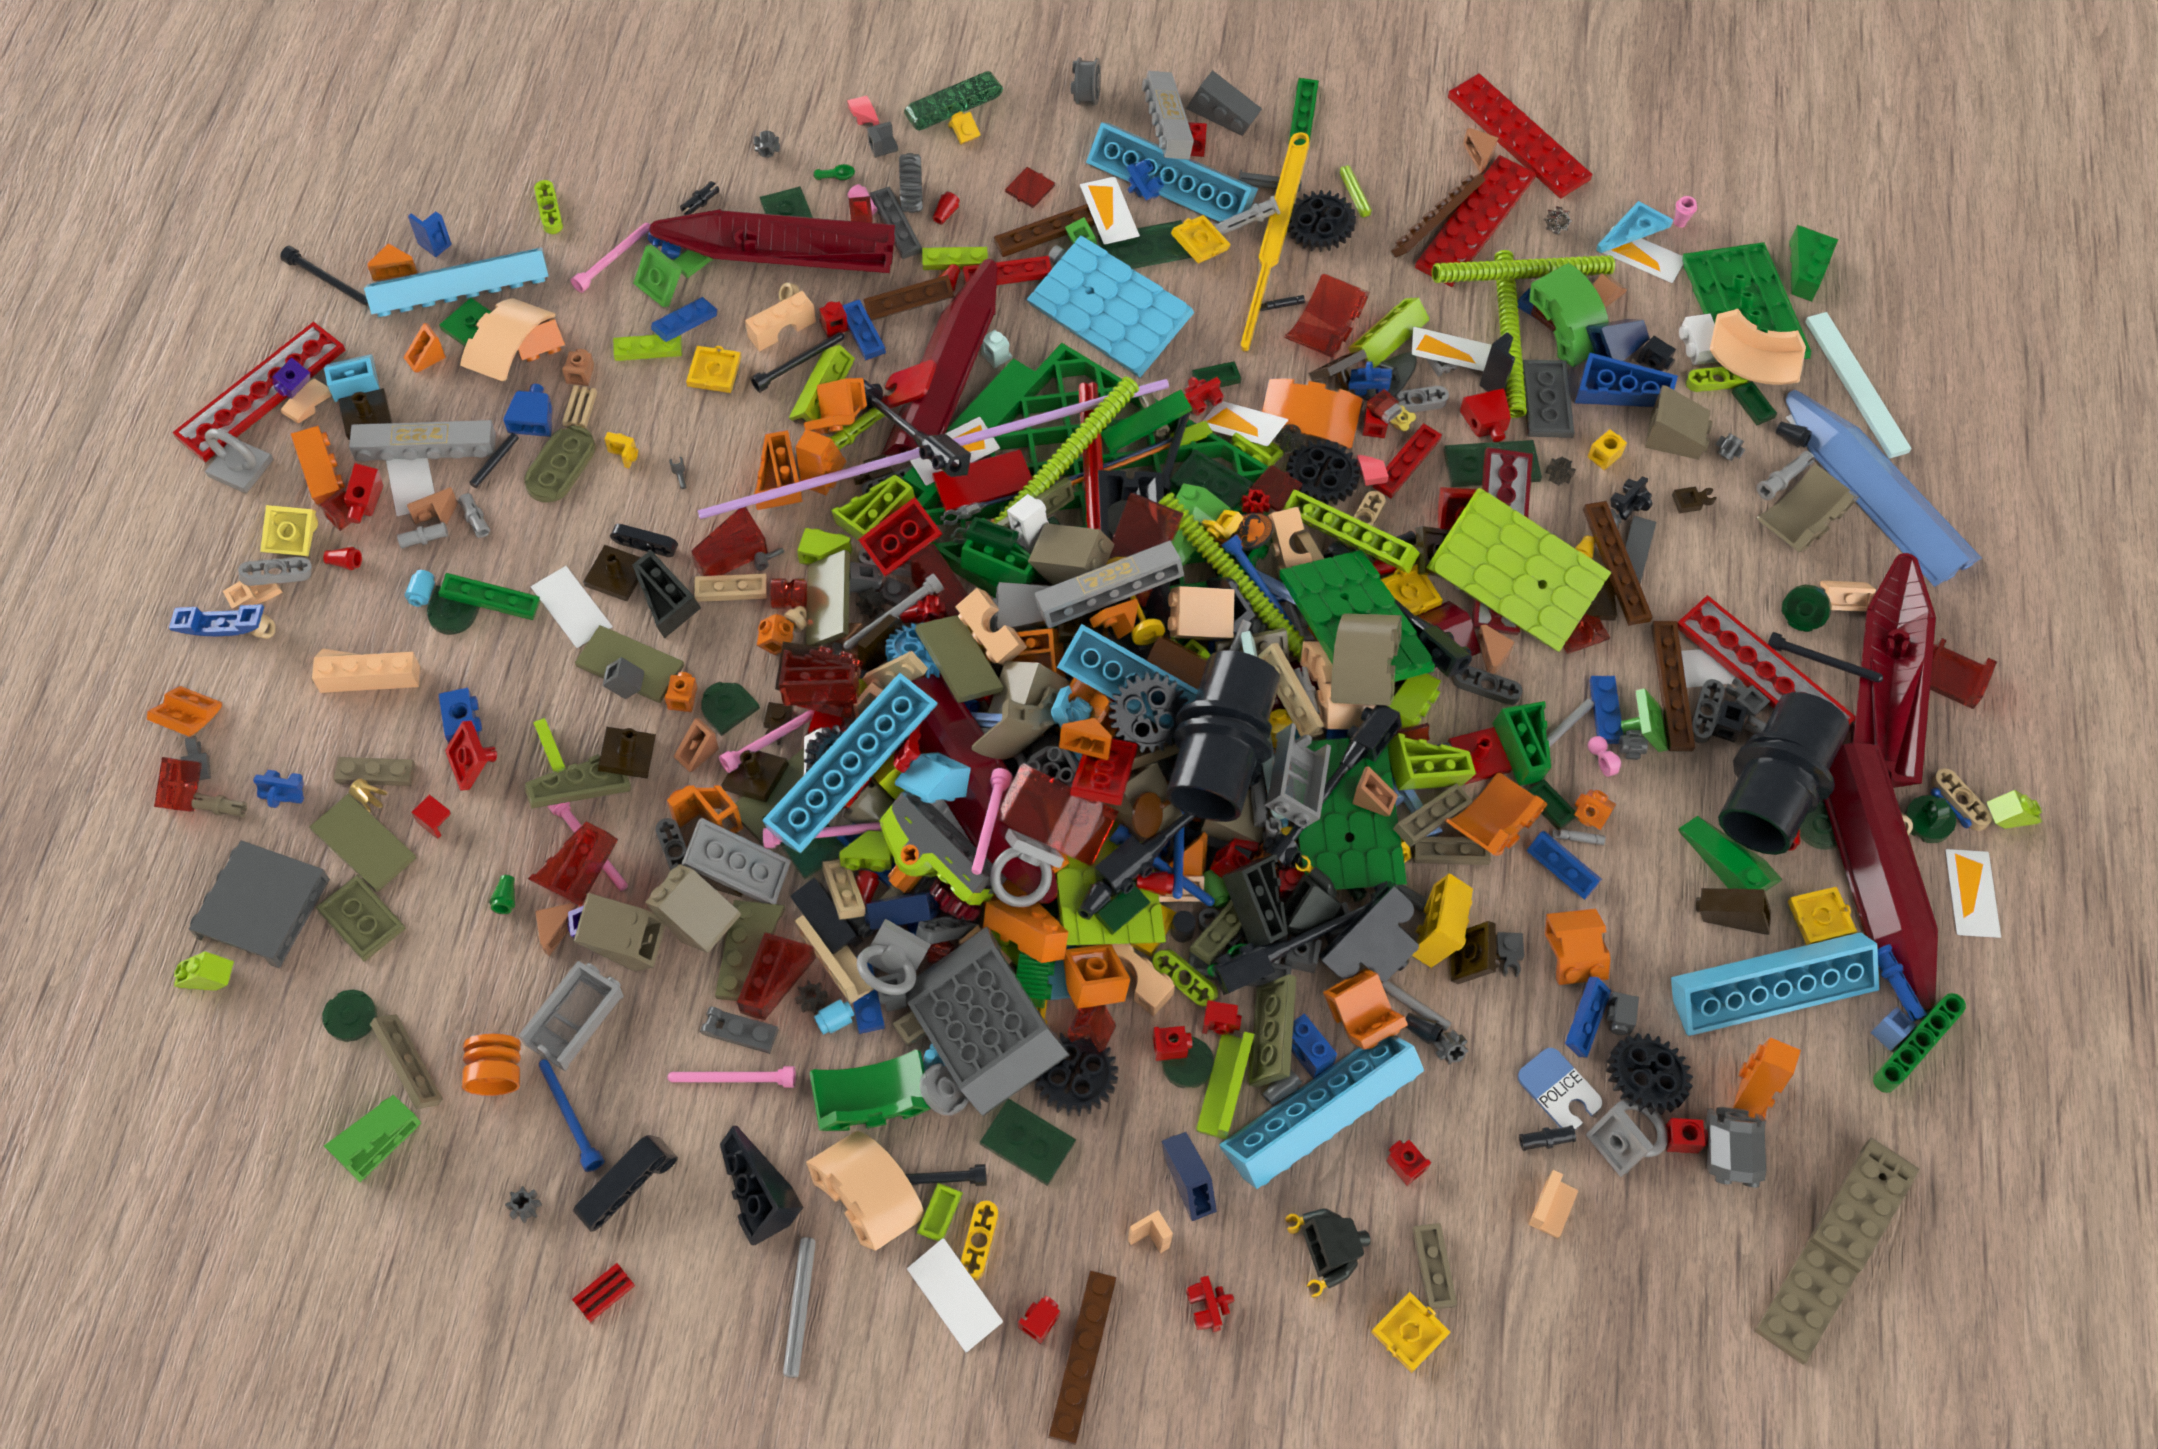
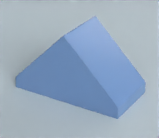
(1893, 1028)

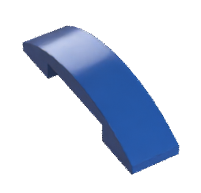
(216, 623)

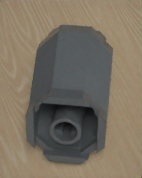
(1051, 760)
(1736, 1146)

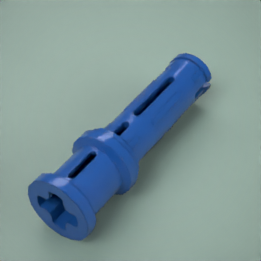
(1894, 973)

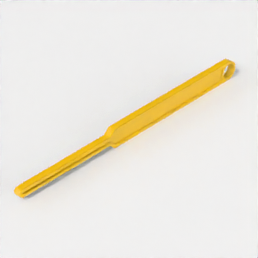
(1277, 227)

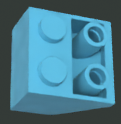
(351, 376)
(935, 778)

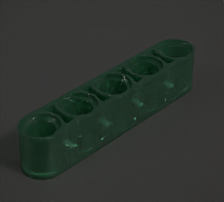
(952, 100)

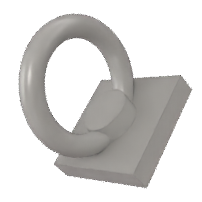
(237, 463)
(1032, 852)
(893, 952)
(1622, 1140)

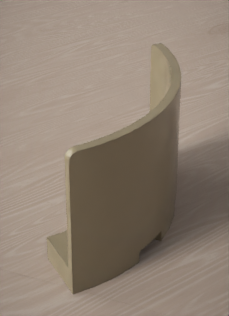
(1809, 508)
(1363, 659)
(1018, 727)

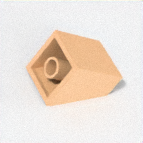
(1201, 613)

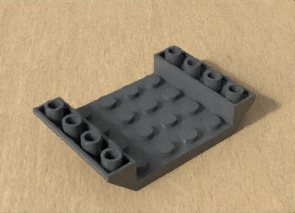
(983, 1023)

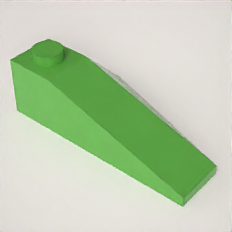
(1203, 506)

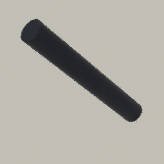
(494, 460)

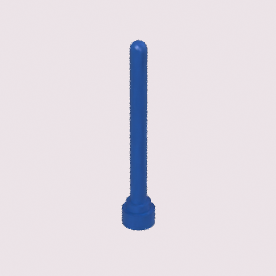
(1234, 547)
(1121, 835)
(1178, 858)
(590, 1157)

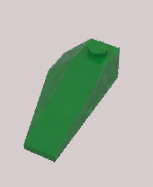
(1728, 859)

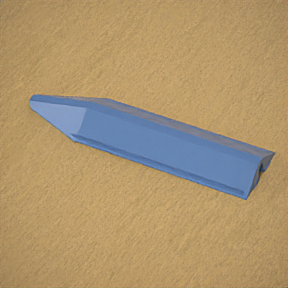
(1883, 491)

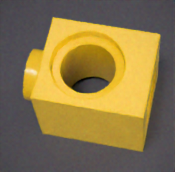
(1607, 449)

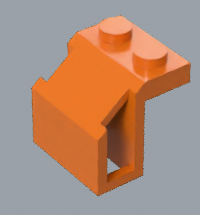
(838, 405)
(1097, 700)
(692, 801)
(1578, 945)
(1364, 1009)

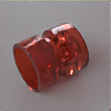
(788, 593)

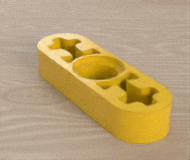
(991, 1223)

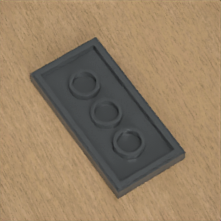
(1548, 399)

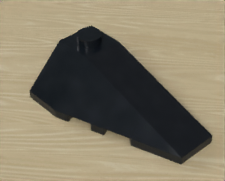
(763, 1194)

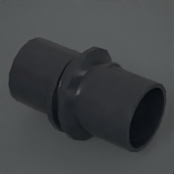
(1223, 736)
(1783, 773)

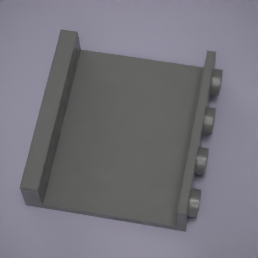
(260, 902)

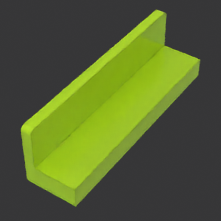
(1391, 330)
(831, 366)
(1224, 1085)

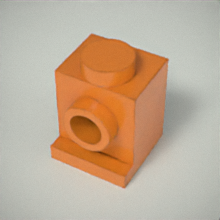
(681, 692)

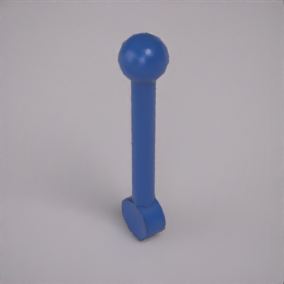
(1965, 822)

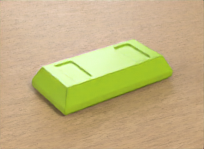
(939, 1212)

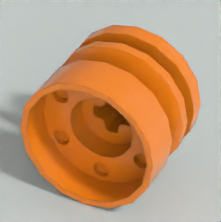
(491, 1064)

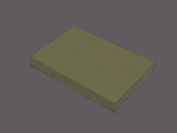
(360, 918)

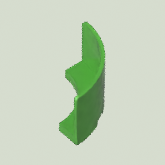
(1572, 305)

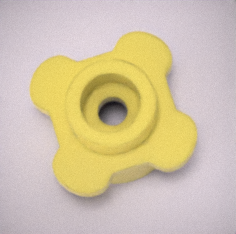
(1403, 425)

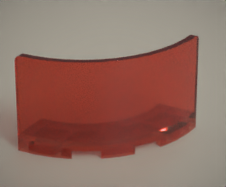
(1329, 315)
(1143, 527)
(1050, 815)

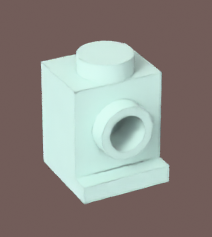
(999, 347)

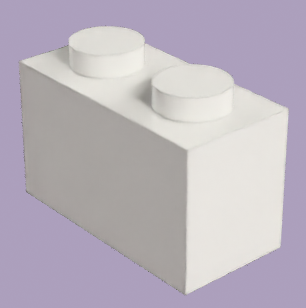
(1697, 337)
(1028, 519)

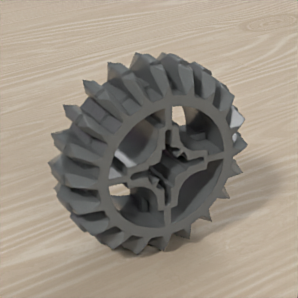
(910, 182)

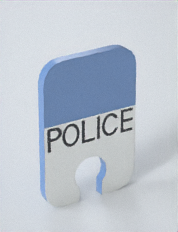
(1555, 1084)

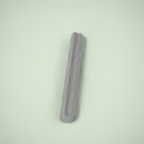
(799, 1307)

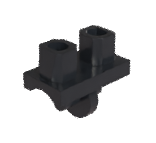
(1635, 498)

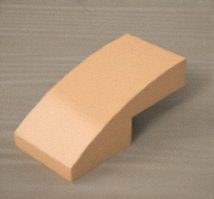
(304, 402)
(250, 595)

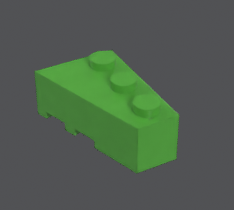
(373, 1137)

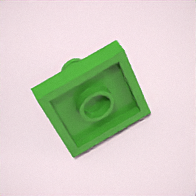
(657, 275)
(1649, 721)

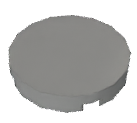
(941, 1091)

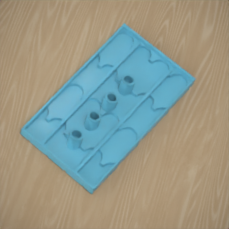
(1110, 306)

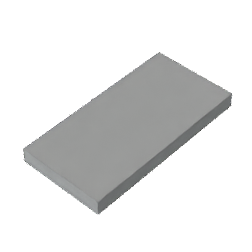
(736, 862)

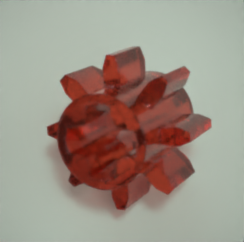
(938, 951)

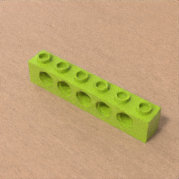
(1354, 532)

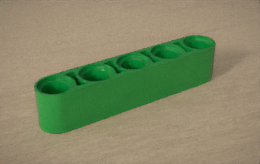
(1912, 1050)

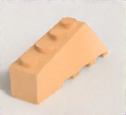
(356, 672)

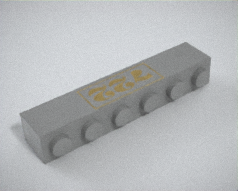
(1168, 115)
(422, 440)
(1109, 584)

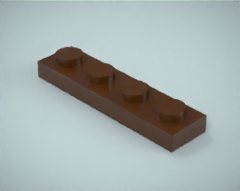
(908, 298)

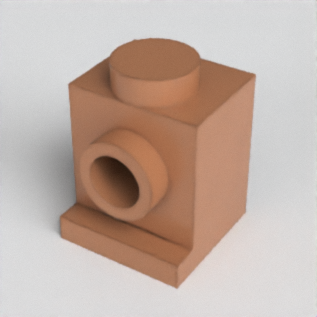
(578, 363)

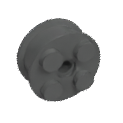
(1087, 81)

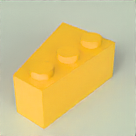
(1445, 920)

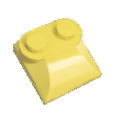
(288, 530)

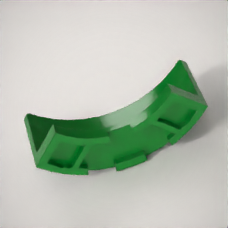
(869, 1093)

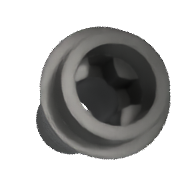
(1282, 1088)

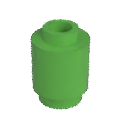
(1216, 888)

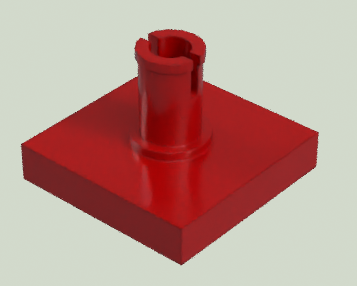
(1485, 751)
(467, 755)

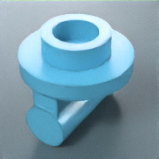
(931, 1058)

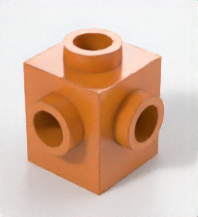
(773, 633)
(1594, 808)

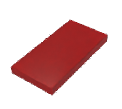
(985, 481)
(1105, 779)

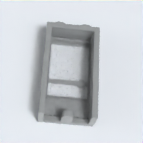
(1298, 778)
(571, 1014)

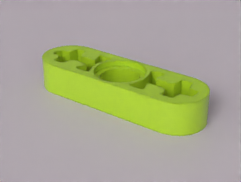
(552, 213)
(1698, 382)
(549, 745)
(1174, 960)

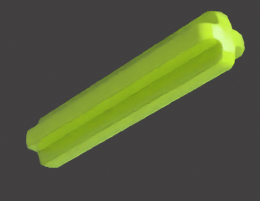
(1355, 191)

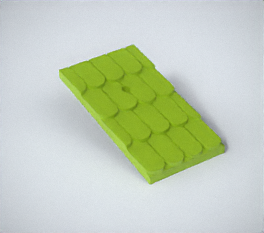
(1518, 569)
(1072, 886)

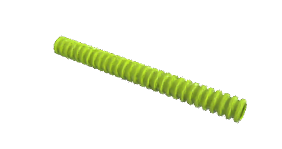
(1518, 268)
(1510, 323)
(1077, 442)
(1228, 569)

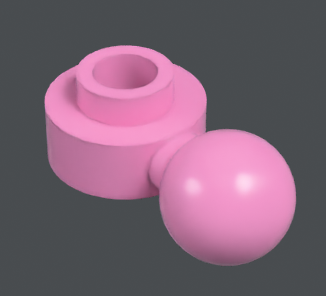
(1608, 761)

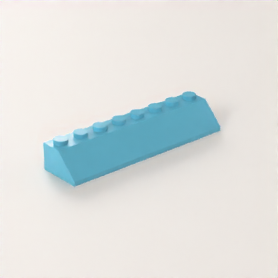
(1183, 179)
(456, 280)
(1106, 665)
(849, 763)
(1776, 983)
(1321, 1109)

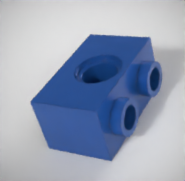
(455, 704)
(1311, 1047)

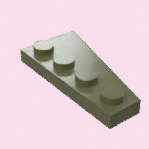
(575, 784)
(742, 944)

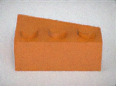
(317, 463)

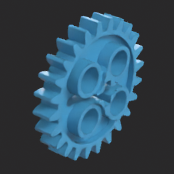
(907, 641)

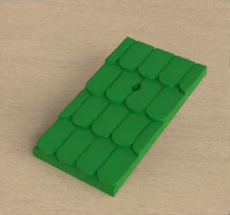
(1745, 281)
(1351, 586)
(1375, 847)

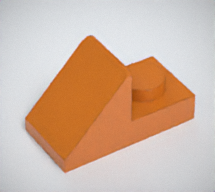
(1120, 617)

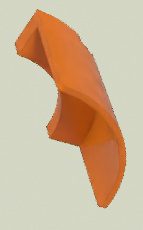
(1315, 409)
(1499, 815)

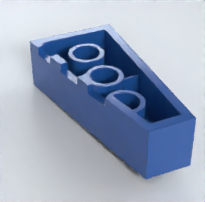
(1620, 383)

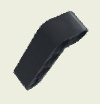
(623, 1180)

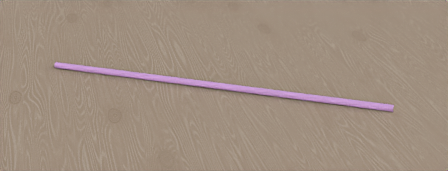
(914, 454)

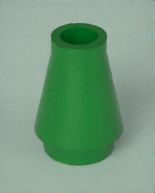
(503, 897)

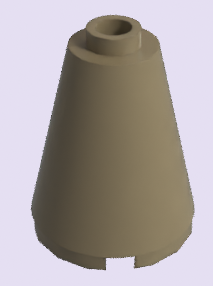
(870, 805)

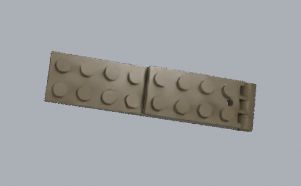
(1837, 1250)

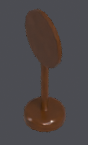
(1148, 814)

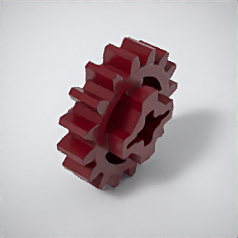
(951, 903)

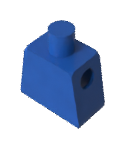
(530, 413)

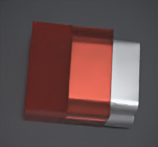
(1384, 406)

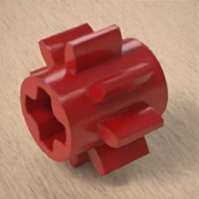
(1255, 502)
(930, 608)

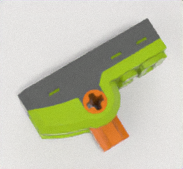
(932, 847)

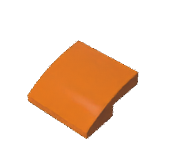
(184, 711)

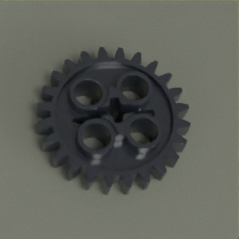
(1321, 227)
(1342, 480)
(1128, 719)
(1640, 1062)
(1097, 1081)

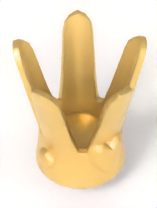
(361, 792)

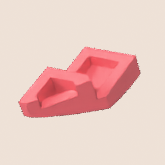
(863, 110)
(1372, 470)

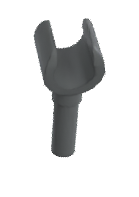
(678, 469)
(761, 558)

